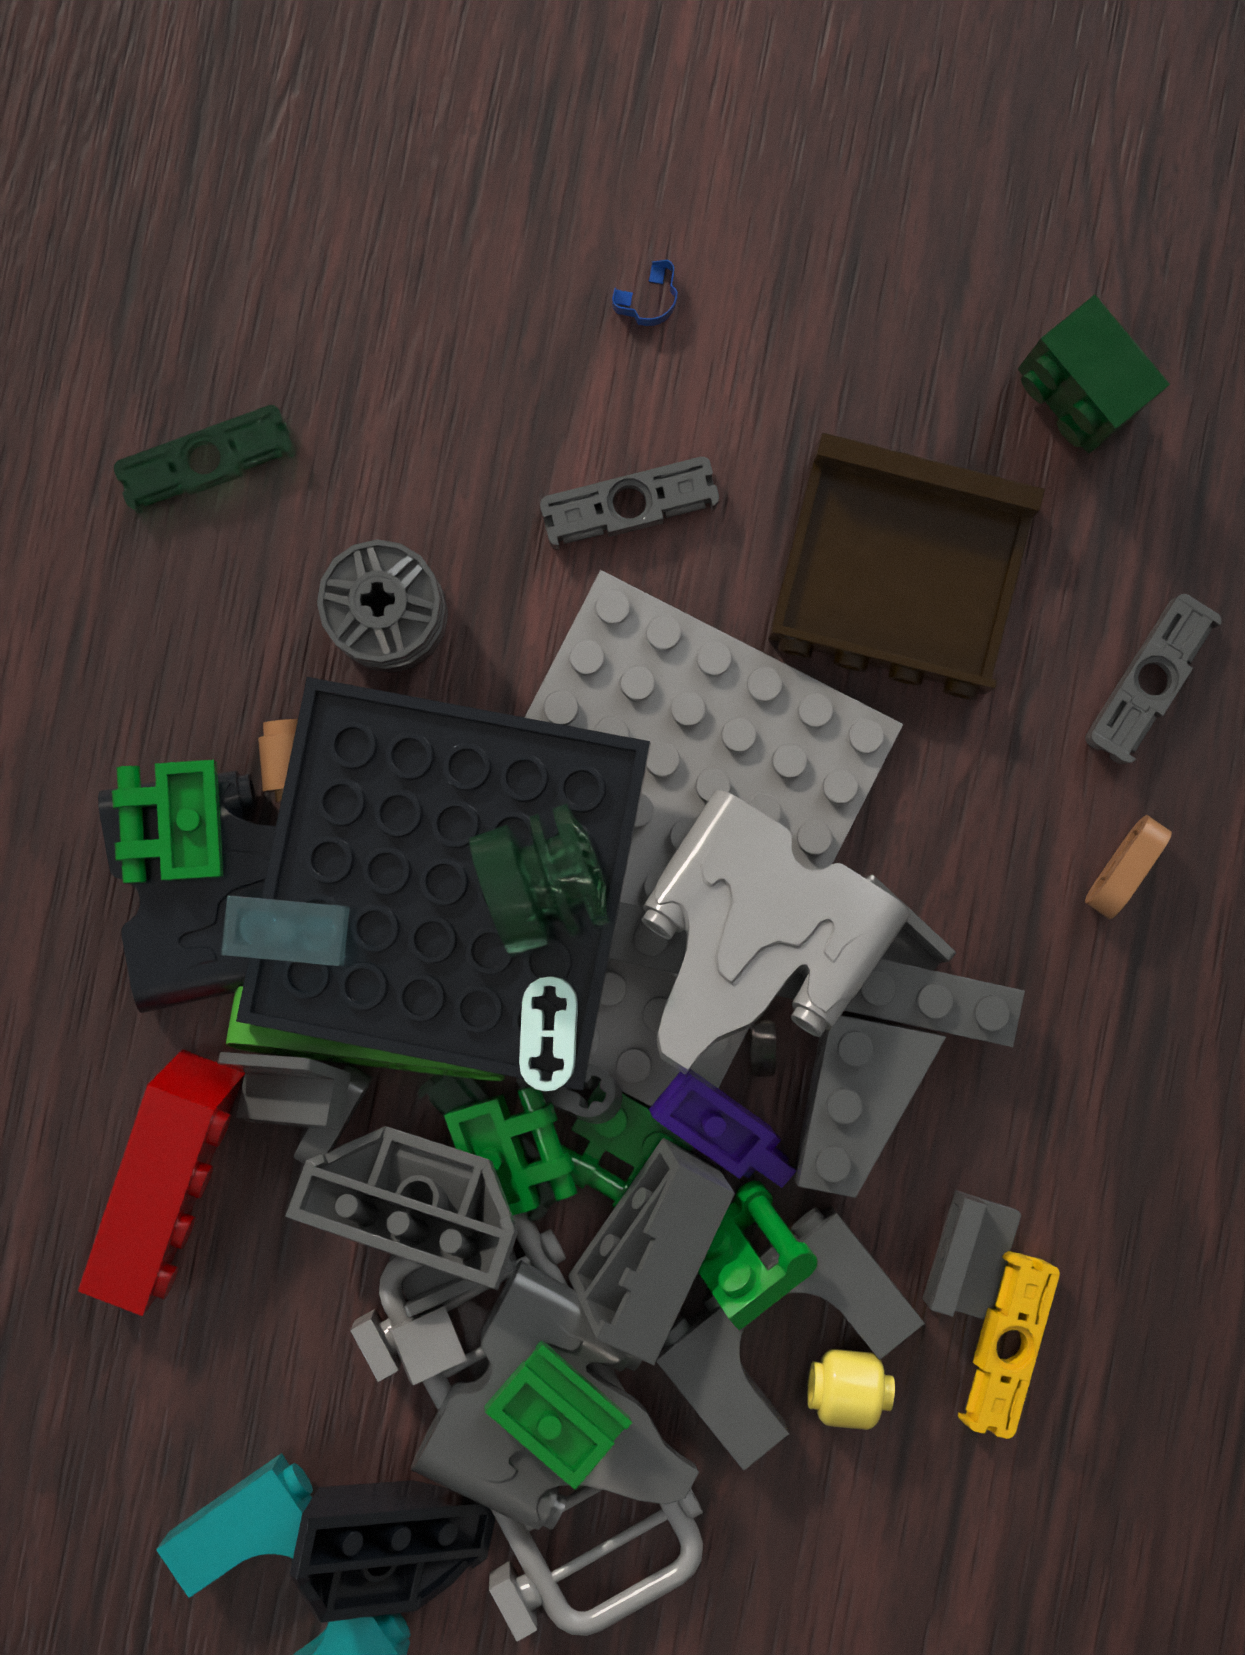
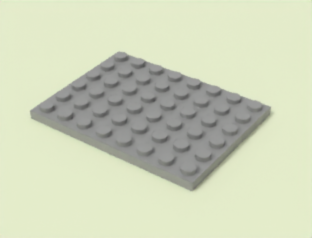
(714, 723)

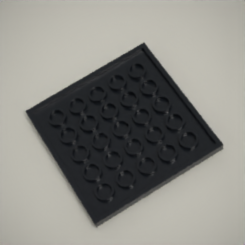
(383, 823)

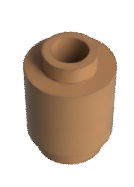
(275, 754)

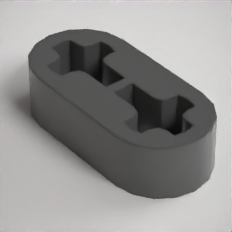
(572, 1104)
(323, 1141)

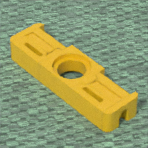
(1003, 1383)

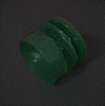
(539, 880)

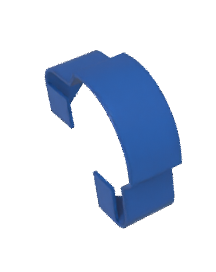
(656, 276)

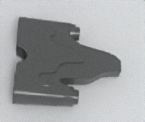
(491, 1467)

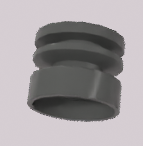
(409, 627)

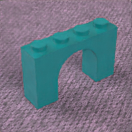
(260, 1519)

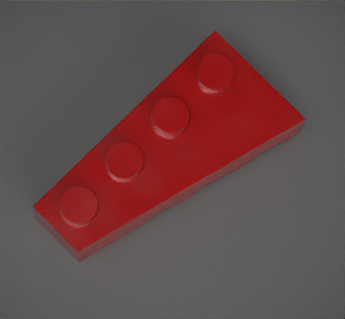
(159, 1182)

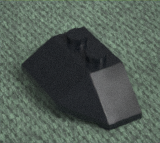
(385, 1547)

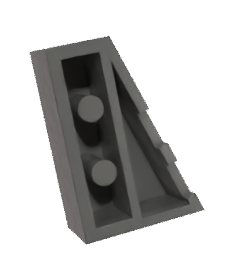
(856, 1098)
(651, 1250)

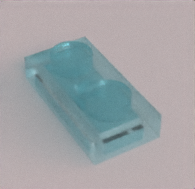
(285, 930)

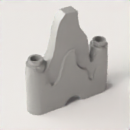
(757, 923)

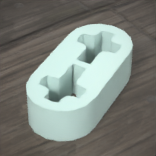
(533, 1033)

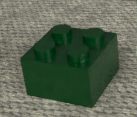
(1091, 375)

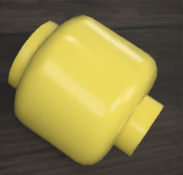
(850, 1389)

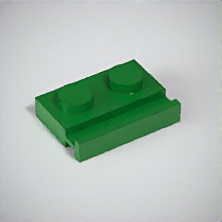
(557, 1415)

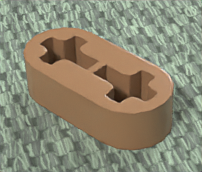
(1128, 867)

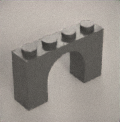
(705, 1356)

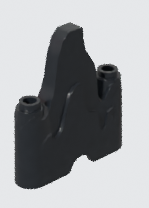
(179, 927)

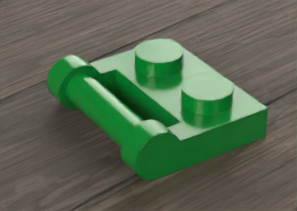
(735, 1269)

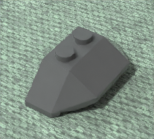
(411, 1203)

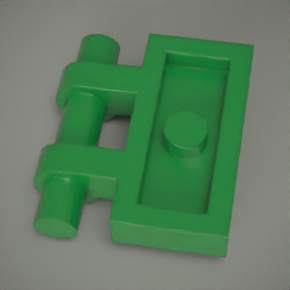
(187, 821)
(493, 1133)
(628, 1135)

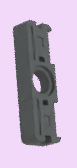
(590, 508)
(1170, 645)

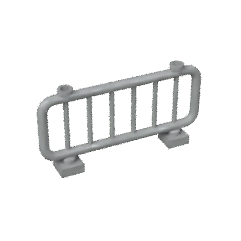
(521, 1595)

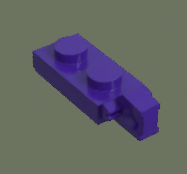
(721, 1128)

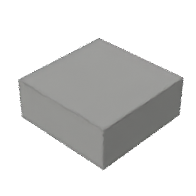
(427, 1344)

